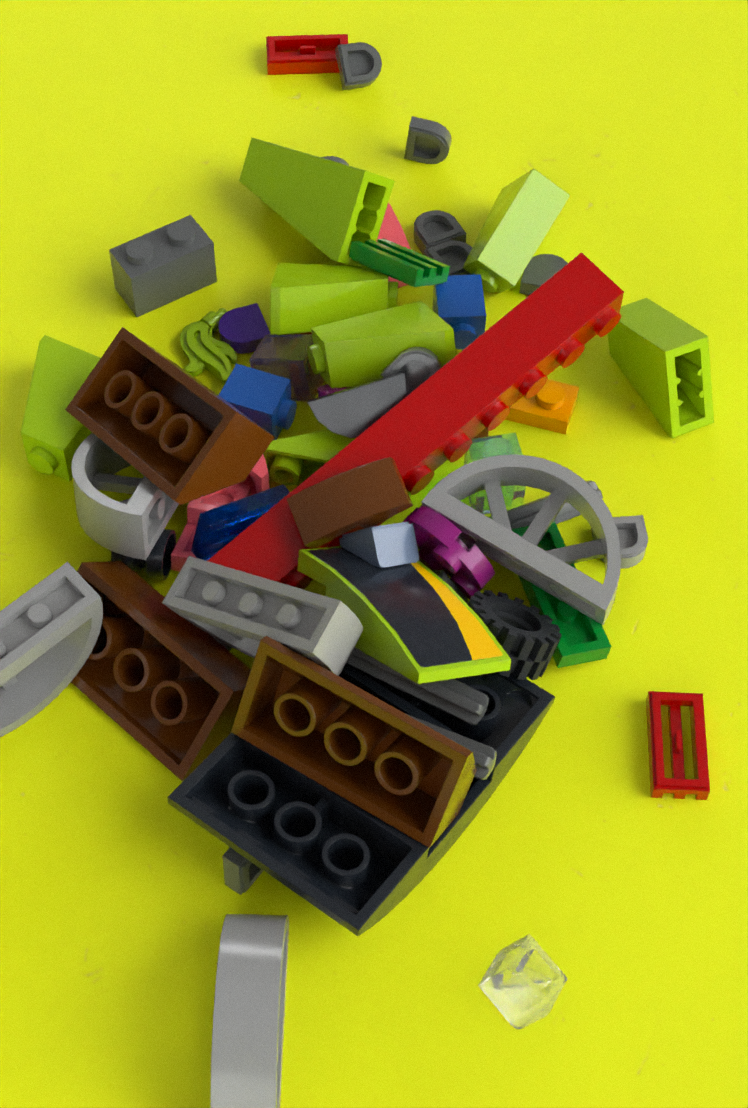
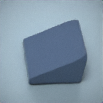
(383, 544)

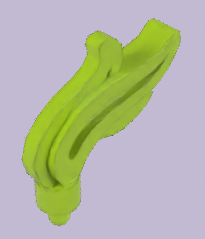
(204, 350)

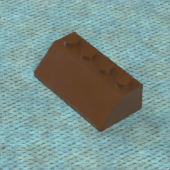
(167, 421)
(158, 672)
(353, 743)

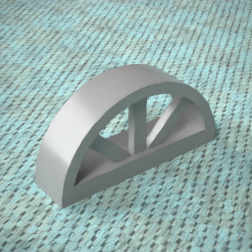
(122, 526)
(520, 554)
(248, 607)
(45, 643)
(249, 1012)

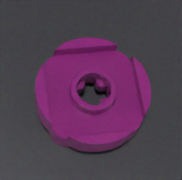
(445, 551)

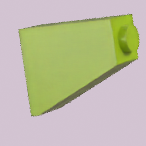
(514, 230)
(324, 293)
(362, 346)
(665, 365)
(47, 428)

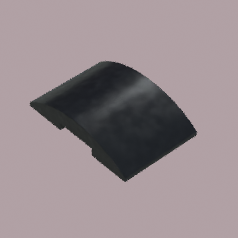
(327, 845)

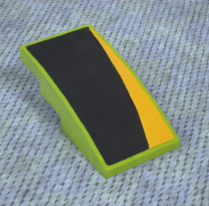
(407, 617)

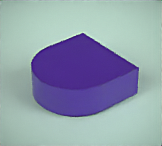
(243, 328)

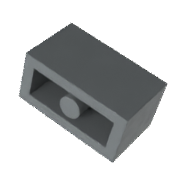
(163, 265)

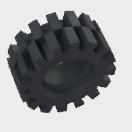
(519, 630)

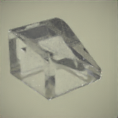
(523, 982)

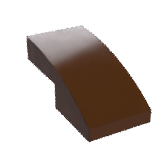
(349, 500)

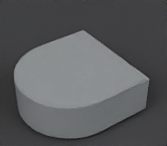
(632, 539)

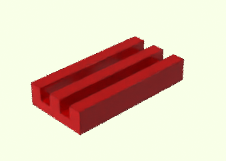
(303, 54)
(677, 784)

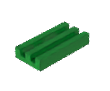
(399, 262)

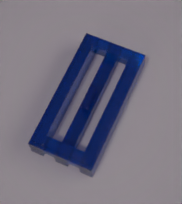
(226, 522)

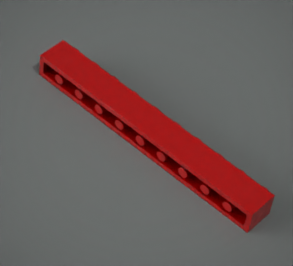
(450, 406)

